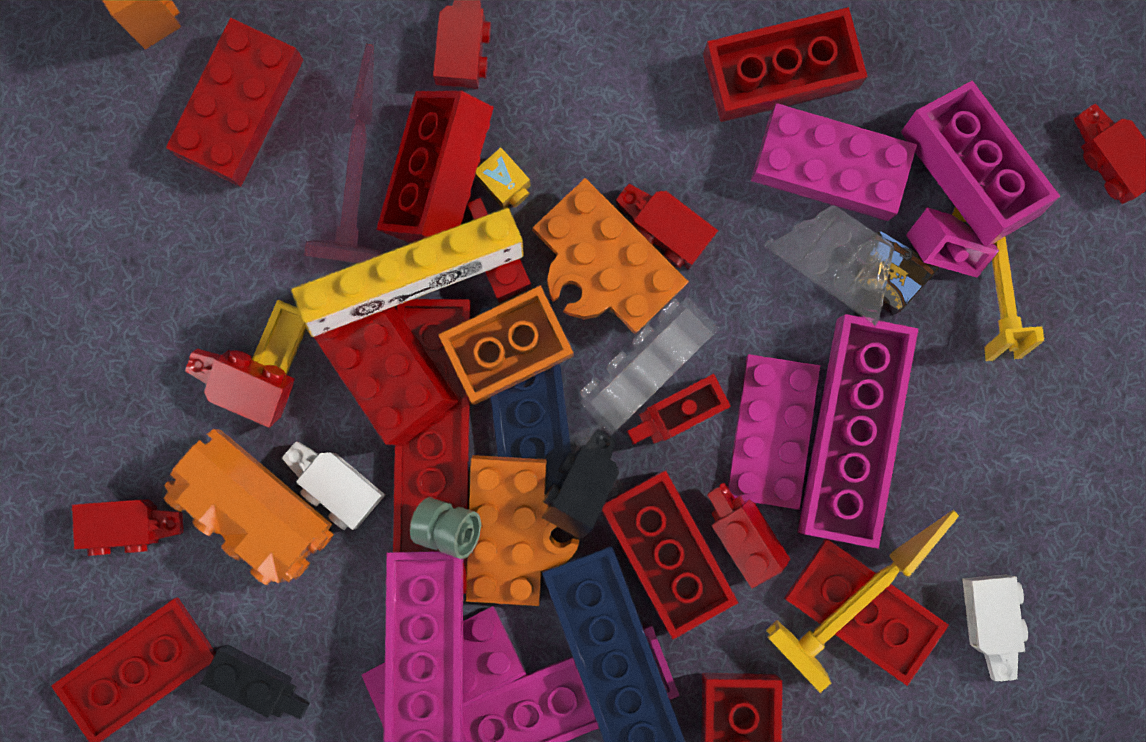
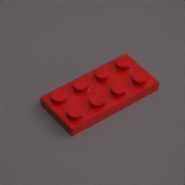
(888, 631)
(135, 671)

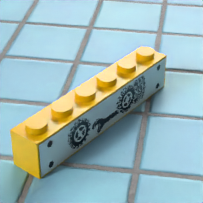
(408, 272)

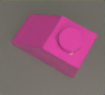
(949, 243)

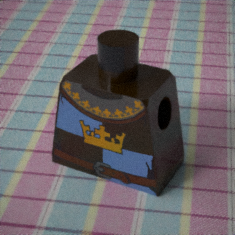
(905, 277)

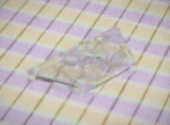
(840, 259)

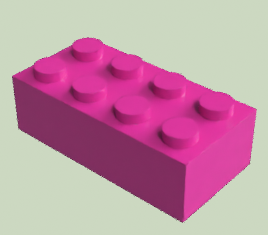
(834, 162)
(979, 163)

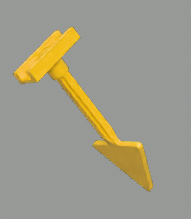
(1011, 334)
(905, 559)

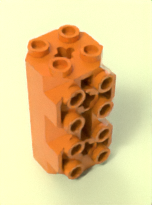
(248, 507)

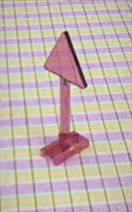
(345, 245)

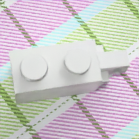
(334, 484)
(996, 622)

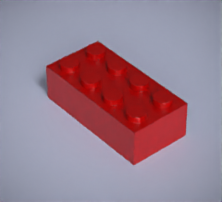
(784, 64)
(235, 102)
(435, 165)
(388, 375)
(668, 554)
(741, 707)

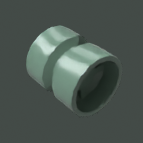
(445, 528)

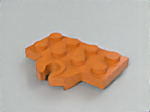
(605, 260)
(513, 536)

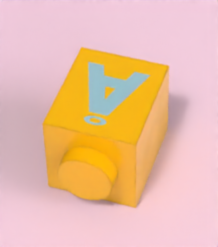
(503, 179)

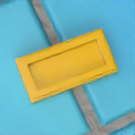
(281, 337)

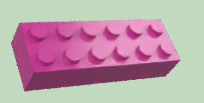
(858, 431)

